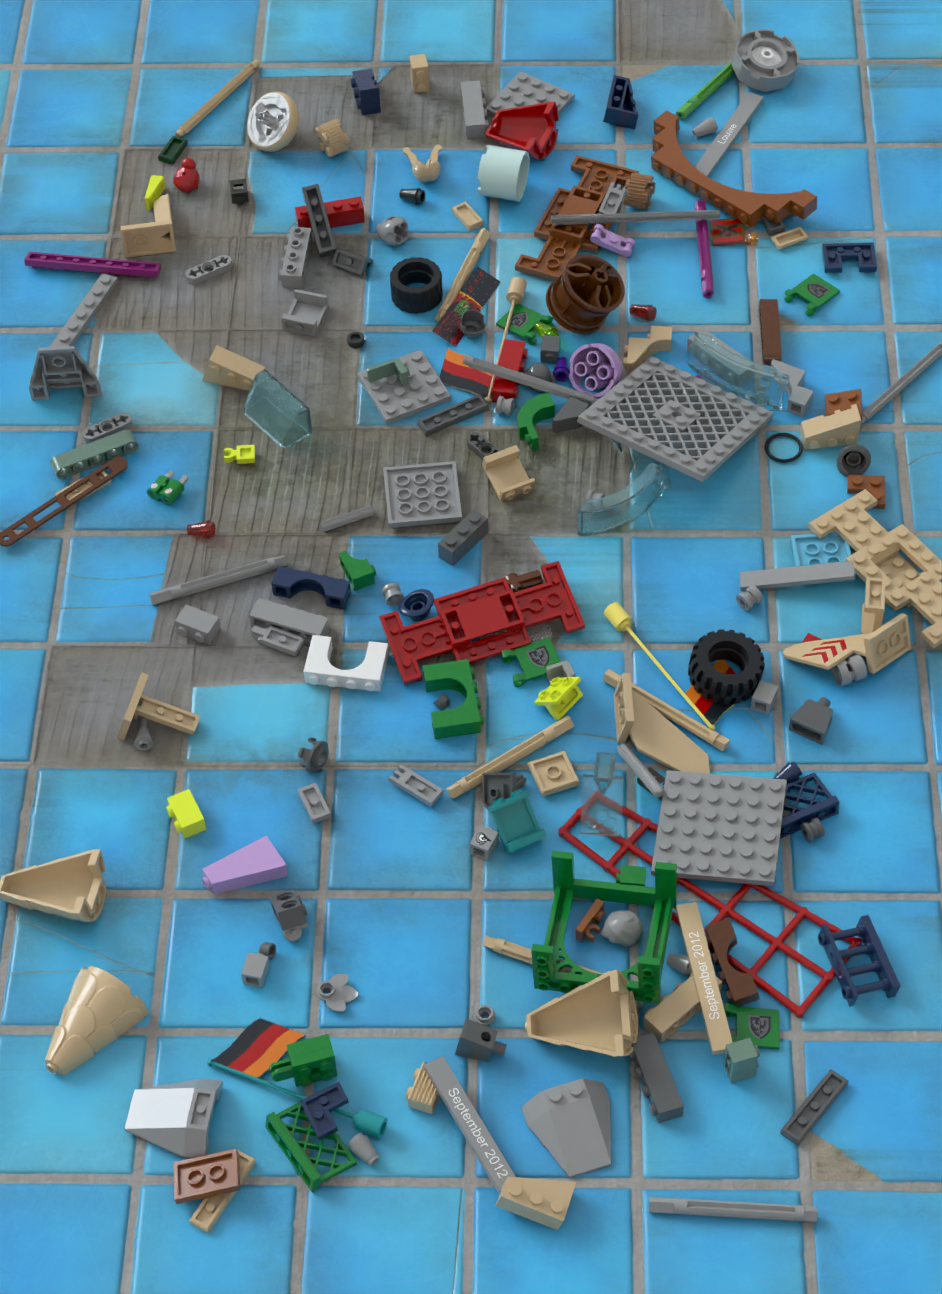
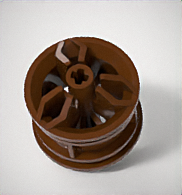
(585, 294)

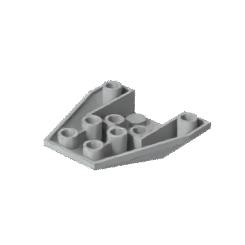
(175, 1115)

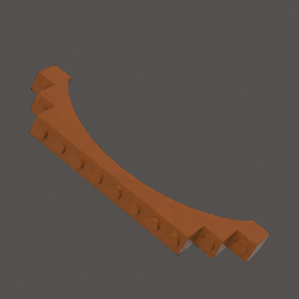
(740, 204)

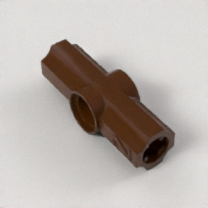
(523, 581)

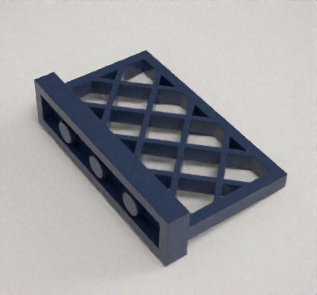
(816, 809)

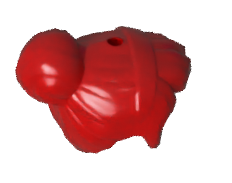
(187, 176)

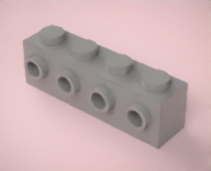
(296, 257)

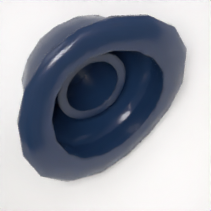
(417, 604)

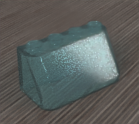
(277, 410)

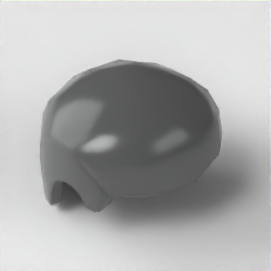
(472, 323)

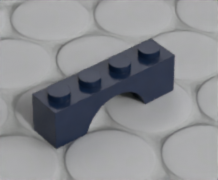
(290, 582)

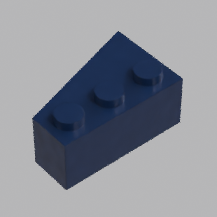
(366, 91)

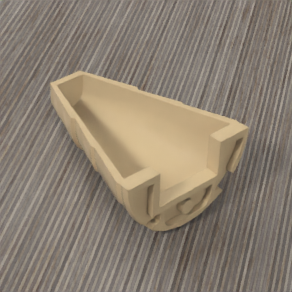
(62, 887)
(590, 1017)
(92, 1018)

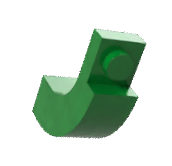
(530, 414)

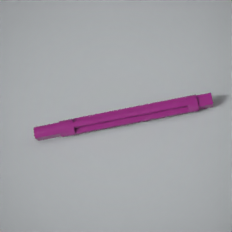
(704, 252)

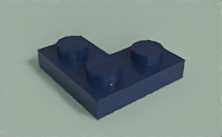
(319, 1107)

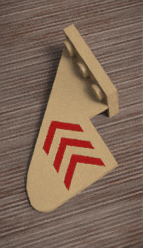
(878, 647)

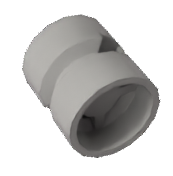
(851, 669)

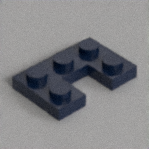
(836, 252)

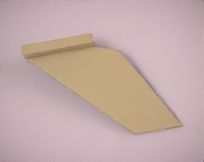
(654, 733)

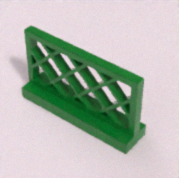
(297, 1155)

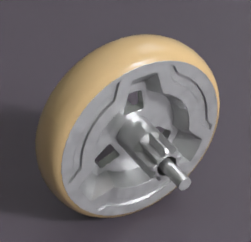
(261, 121)

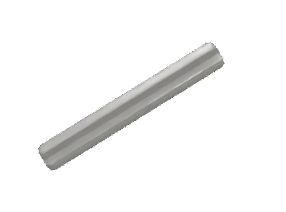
(640, 770)

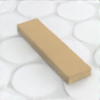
(212, 1207)

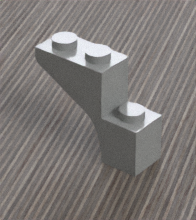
(799, 397)

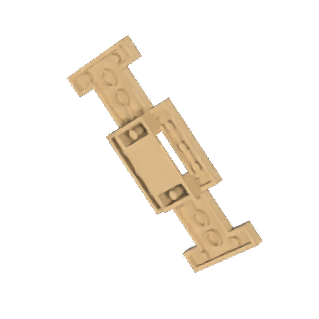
(879, 557)

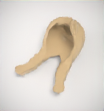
(421, 171)

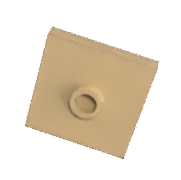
(553, 773)

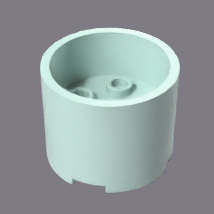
(503, 173)

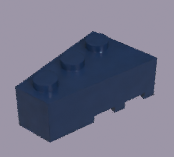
(620, 104)

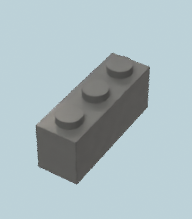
(463, 537)

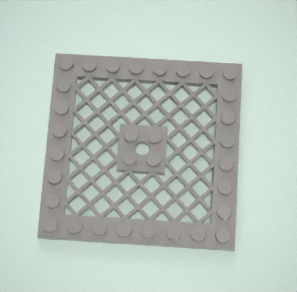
(663, 390)

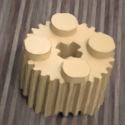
(332, 138)

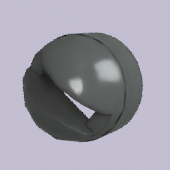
(442, 702)
(268, 949)

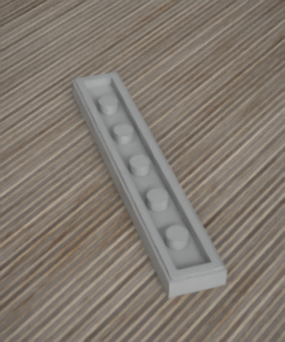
(798, 575)

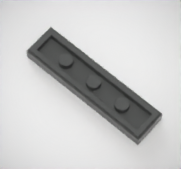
(453, 415)
(814, 1107)

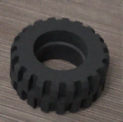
(731, 647)

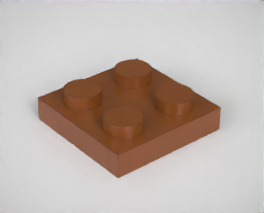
(843, 401)

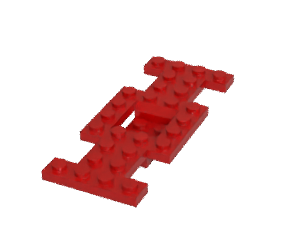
(479, 613)

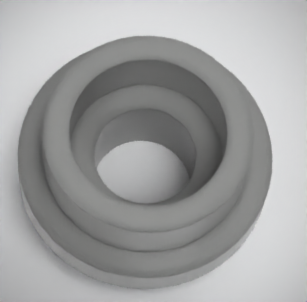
(484, 1010)

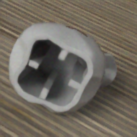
(393, 230)

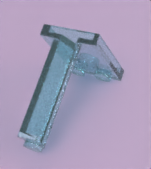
(602, 798)

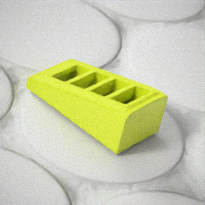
(154, 191)

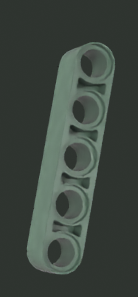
(93, 454)

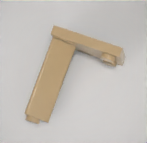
(153, 236)

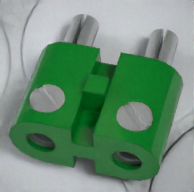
(167, 490)

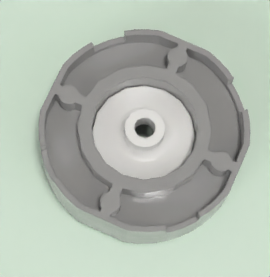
(765, 60)

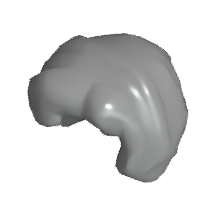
(622, 928)

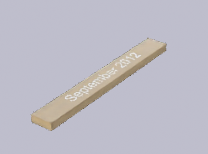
(704, 977)

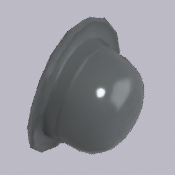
(542, 372)
(853, 460)

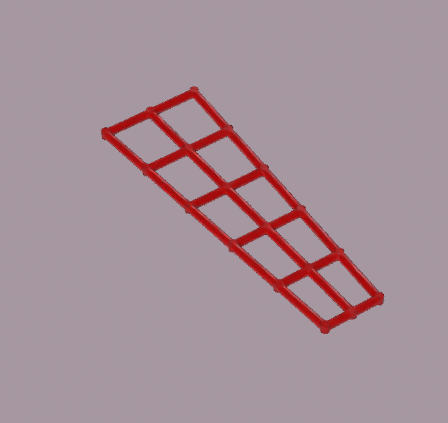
(725, 910)

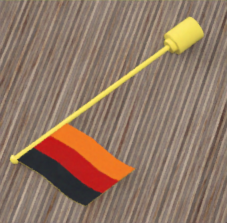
(705, 708)

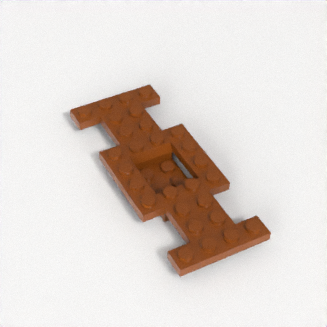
(568, 240)

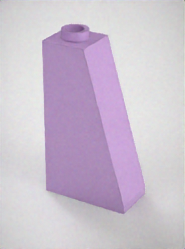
(245, 867)

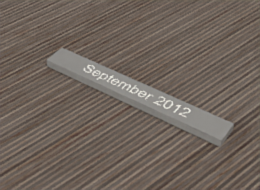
(469, 1122)

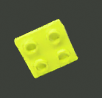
(560, 696)

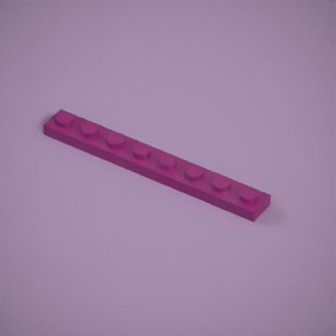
(92, 264)

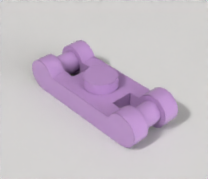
(612, 241)

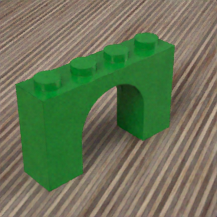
(458, 677)

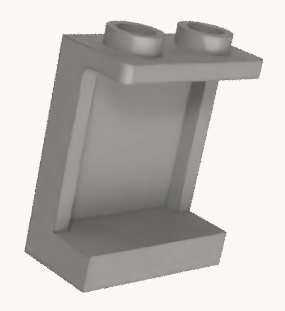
(306, 313)

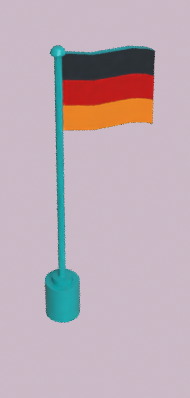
(267, 1043)

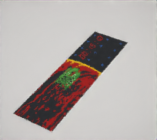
(471, 297)

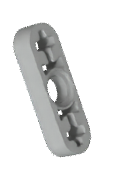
(223, 265)
(120, 426)

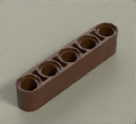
(770, 331)

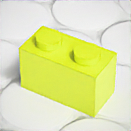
(186, 814)

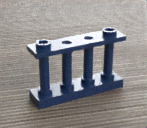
(871, 947)

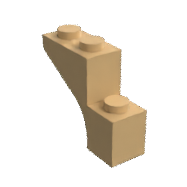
(640, 349)

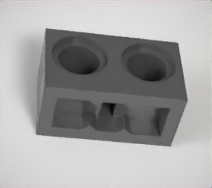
(288, 909)

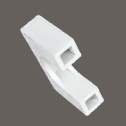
(366, 676)

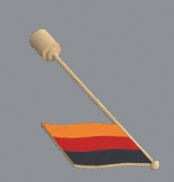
(471, 380)

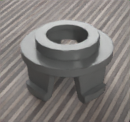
(314, 757)

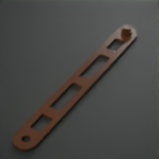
(115, 465)

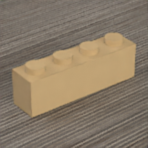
(674, 1010)

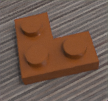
(873, 484)

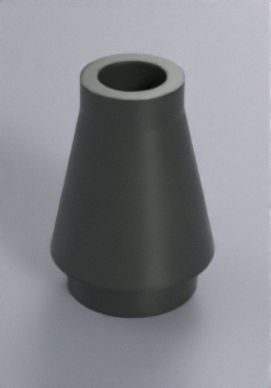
(414, 195)

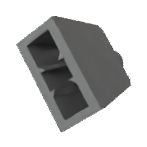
(812, 720)
(478, 1042)

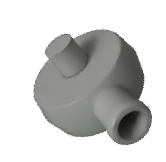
(294, 933)

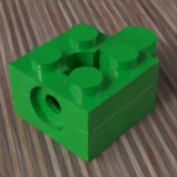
(307, 1062)

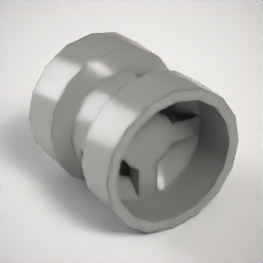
(749, 598)

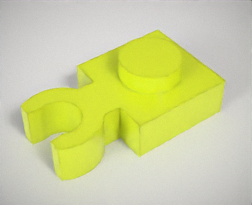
(243, 454)

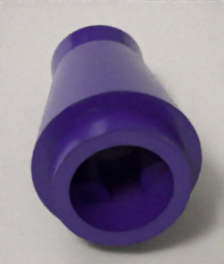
(561, 370)

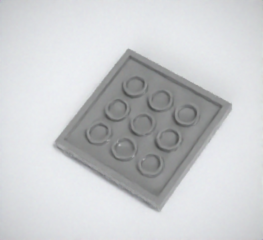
(528, 90)
(399, 401)
(422, 494)

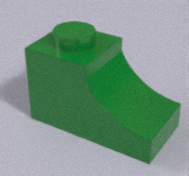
(357, 571)

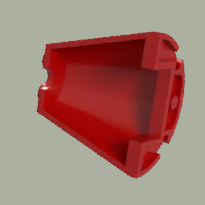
(526, 128)

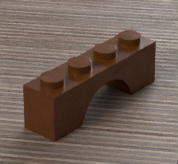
(740, 985)

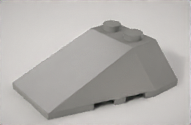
(61, 369)
(573, 1125)

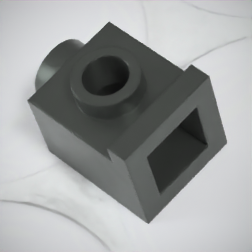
(239, 196)

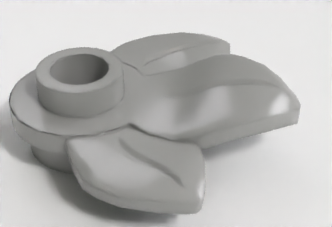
(339, 992)

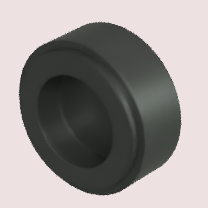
(355, 340)

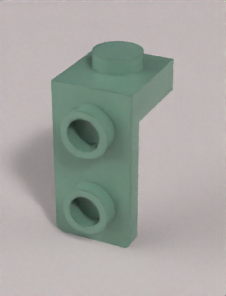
(387, 369)

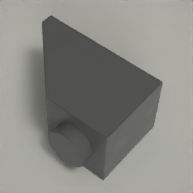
(568, 415)

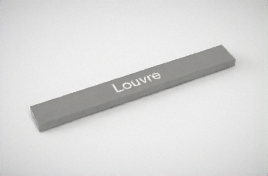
(729, 133)

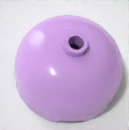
(600, 363)

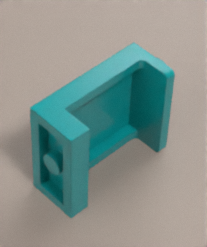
(515, 821)

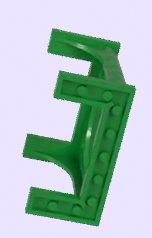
(566, 887)

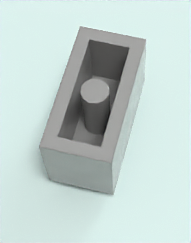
(197, 624)

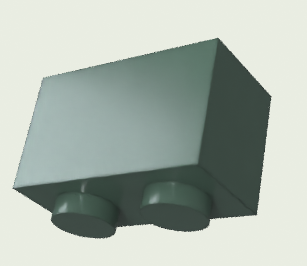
(741, 1060)

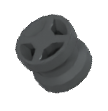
(812, 830)

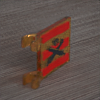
(730, 232)

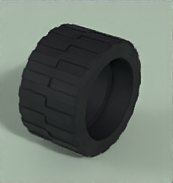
(416, 271)

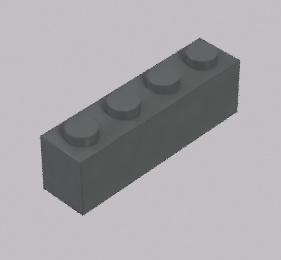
(318, 220)
(656, 1079)

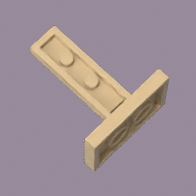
(156, 711)

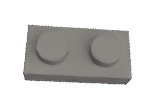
(314, 803)

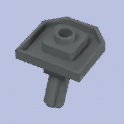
(500, 785)

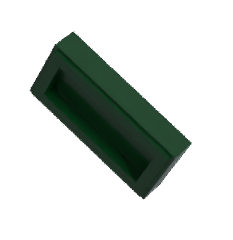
(172, 150)

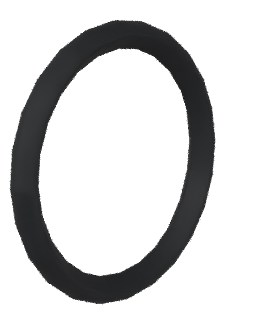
(783, 460)

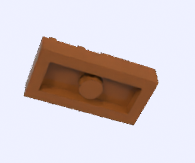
(588, 923)

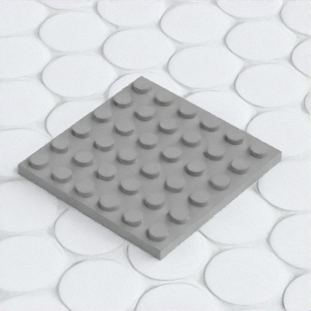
(721, 827)

